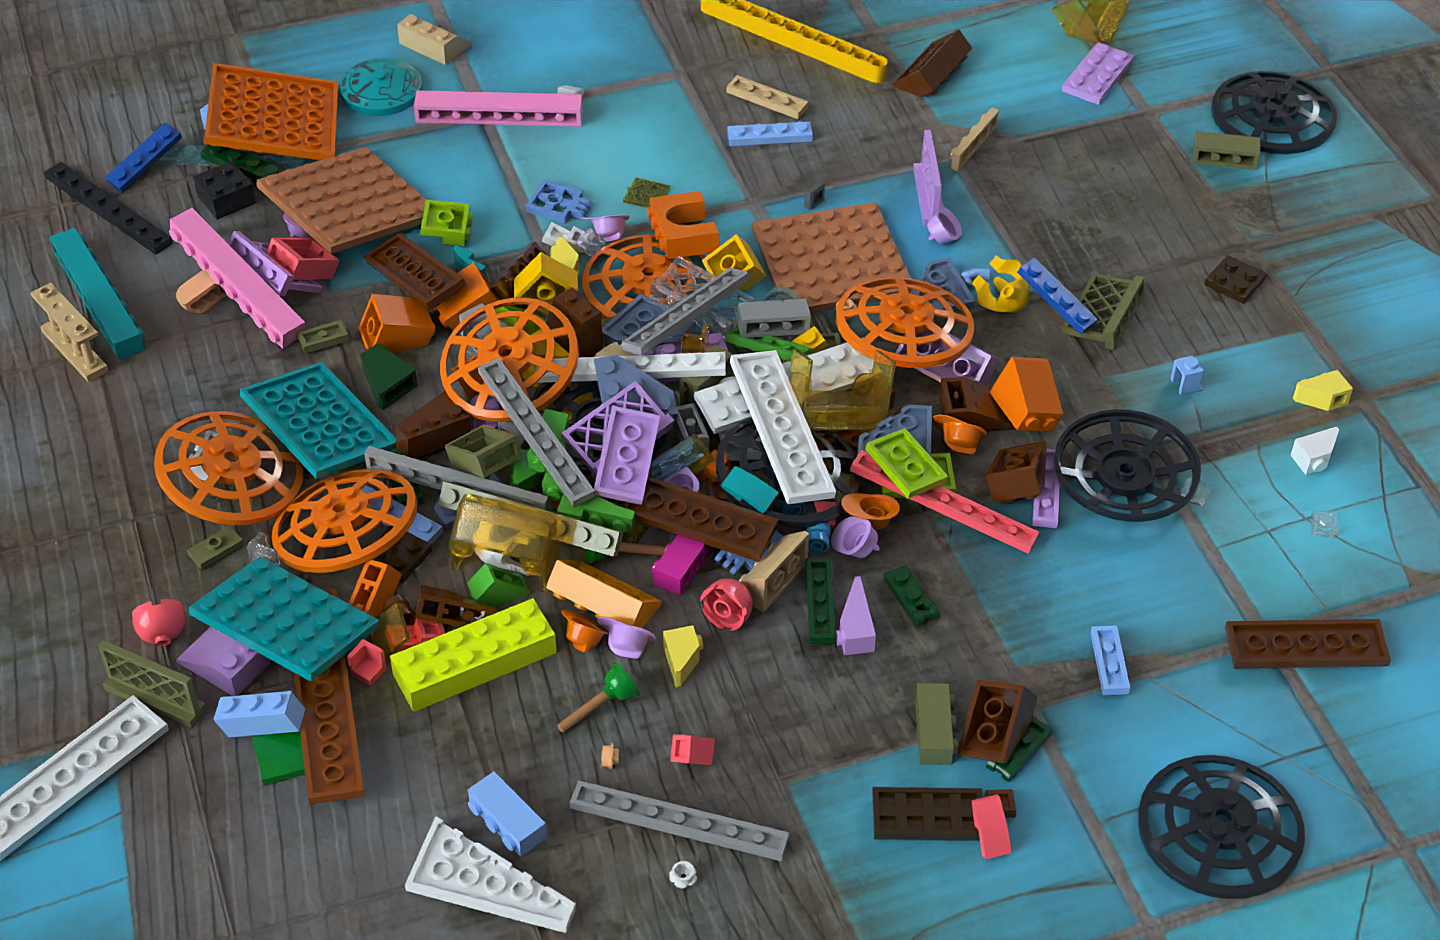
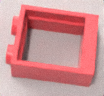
(303, 258)

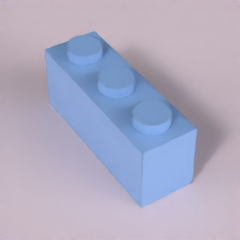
(259, 714)
(506, 814)

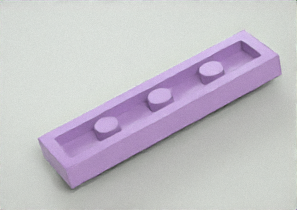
(1047, 503)

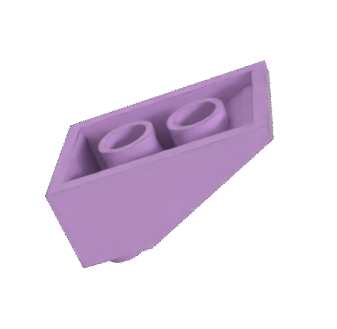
(223, 661)

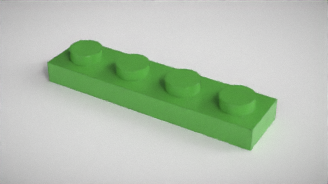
(767, 343)

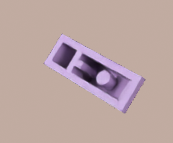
(856, 625)

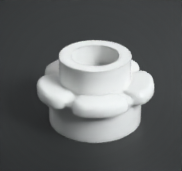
(683, 868)

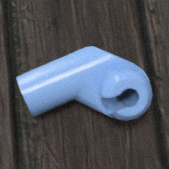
(968, 275)

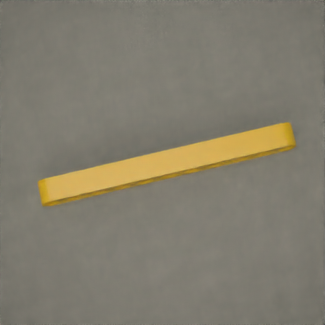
(799, 37)

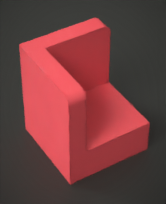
(366, 662)
(692, 749)

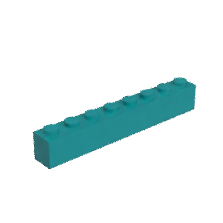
(97, 294)

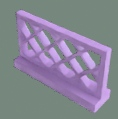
(928, 180)
(267, 268)
(664, 423)

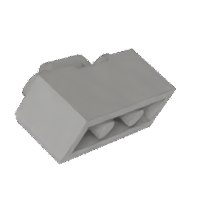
(773, 318)

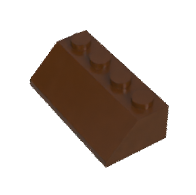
(934, 65)

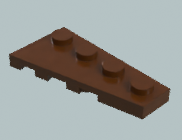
(504, 285)

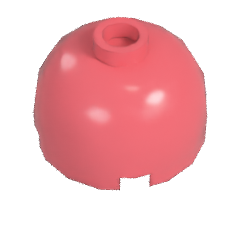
(727, 603)
(159, 622)

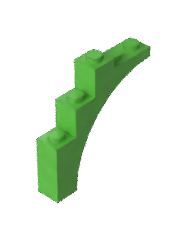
(593, 510)

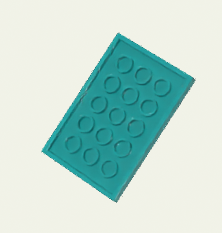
(317, 419)
(284, 618)

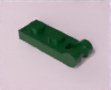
(911, 596)
(1030, 742)

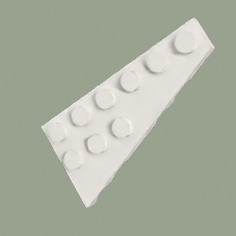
(478, 878)

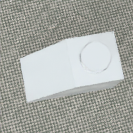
(1314, 450)

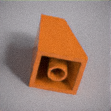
(473, 294)
(396, 323)
(1028, 394)

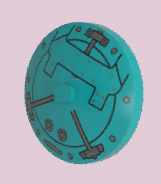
(380, 86)

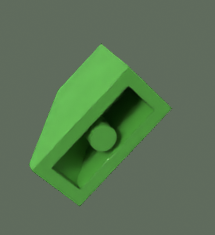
(521, 475)
(497, 585)

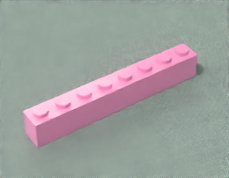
(498, 108)
(236, 277)

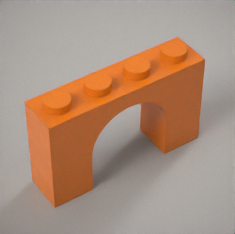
(677, 239)

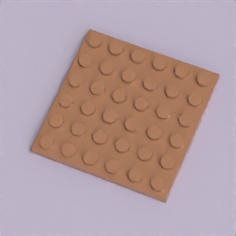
(346, 199)
(829, 253)

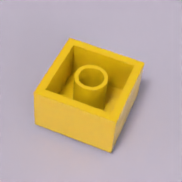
(544, 280)

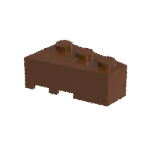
(432, 427)

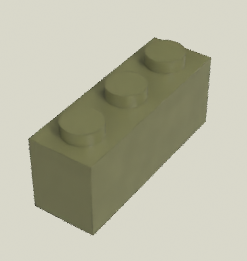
(1226, 150)
(935, 724)

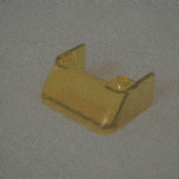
(1091, 23)
(844, 410)
(507, 531)

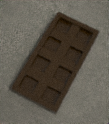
(924, 813)

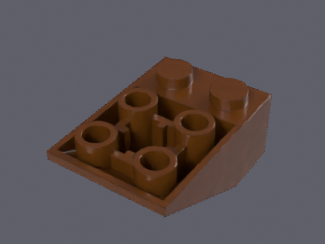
(971, 403)

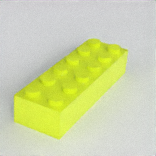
(473, 654)

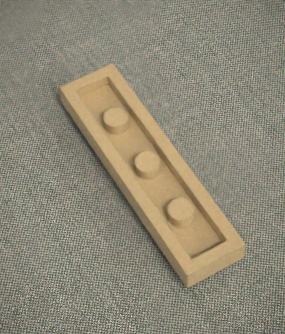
(767, 97)
(974, 139)

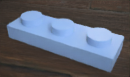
(1110, 660)

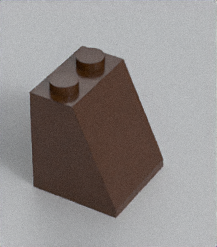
(584, 319)

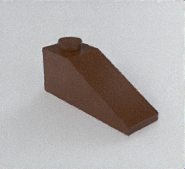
(449, 607)

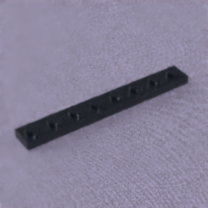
(108, 208)

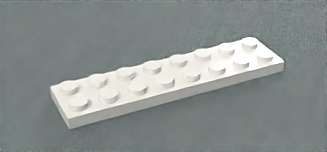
(831, 371)
(782, 427)
(75, 771)

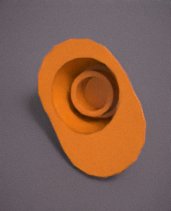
(958, 434)
(874, 508)
(582, 631)

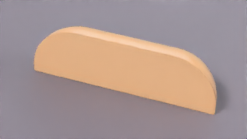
(200, 293)

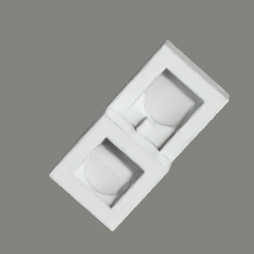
(571, 237)

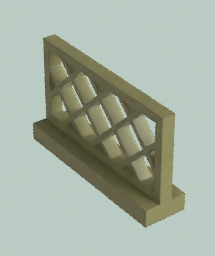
(1120, 313)
(151, 684)

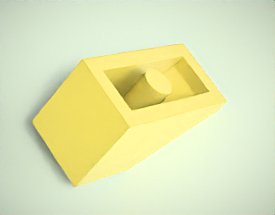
(682, 652)

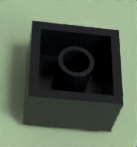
(224, 190)

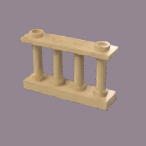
(69, 332)

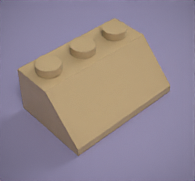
(430, 39)
(777, 569)

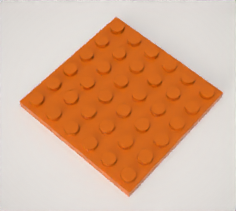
(271, 112)

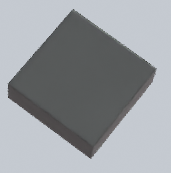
(814, 194)

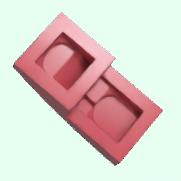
(422, 631)
(992, 826)

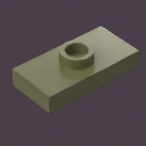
(215, 547)

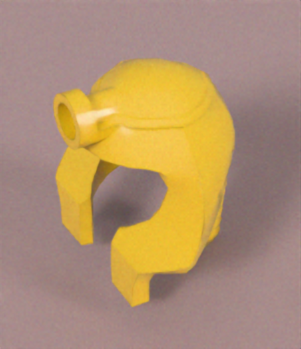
(1013, 295)

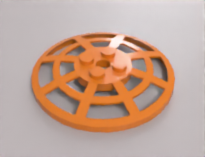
(631, 272)
(893, 316)
(517, 361)
(223, 471)
(330, 521)

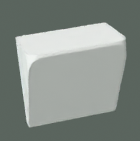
(570, 90)

